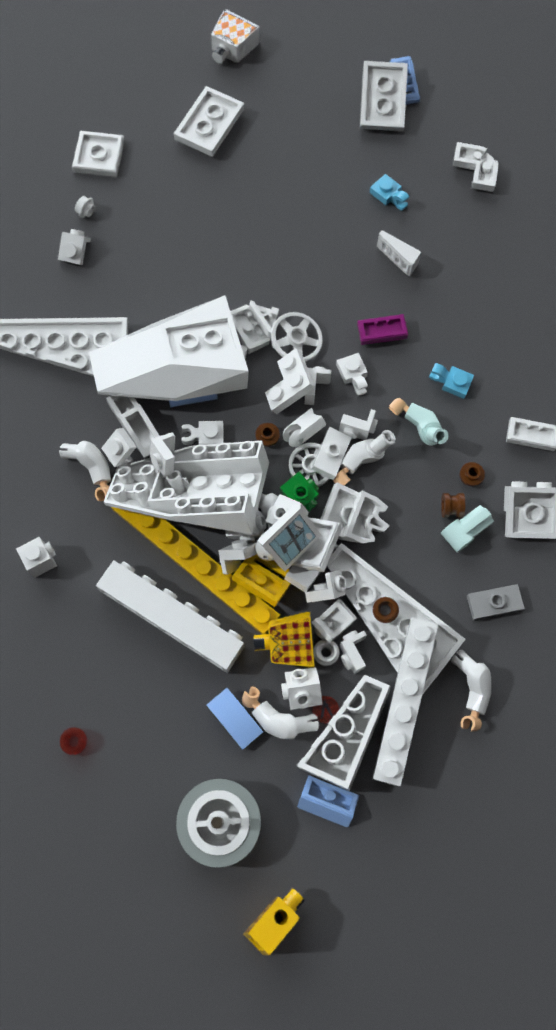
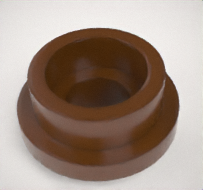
(271, 440)
(469, 480)
(385, 601)

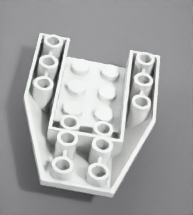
(175, 357)
(208, 486)

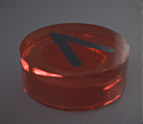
(327, 710)

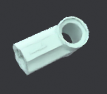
(462, 532)

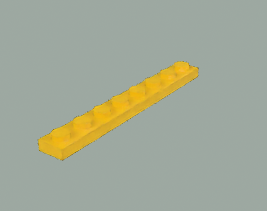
(202, 568)

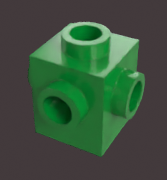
(298, 485)

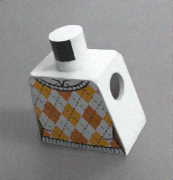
(233, 37)

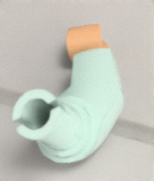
(424, 419)

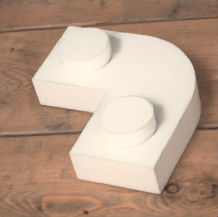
(482, 163)

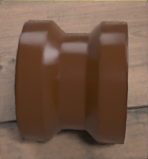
(453, 505)

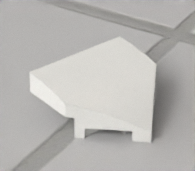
(254, 325)

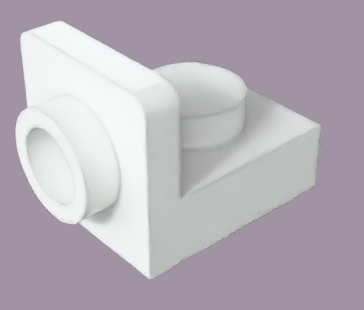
(331, 589)

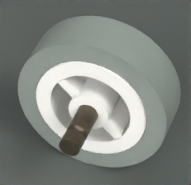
(218, 823)

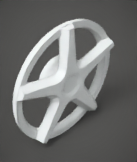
(296, 335)

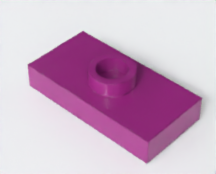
(382, 329)

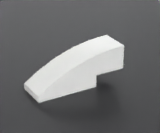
(134, 422)

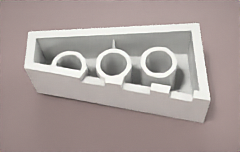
(344, 741)

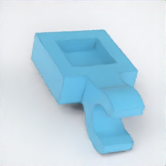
(389, 191)
(455, 381)

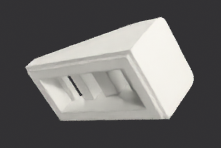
(400, 253)

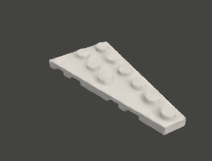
(61, 340)
(366, 586)

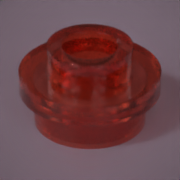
(65, 741)

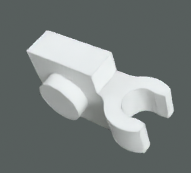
(353, 370)

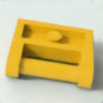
(262, 581)

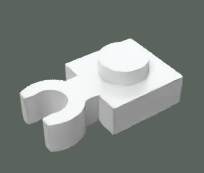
(208, 433)

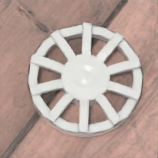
(307, 462)

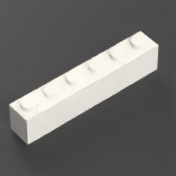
(171, 616)
(405, 701)

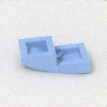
(234, 718)

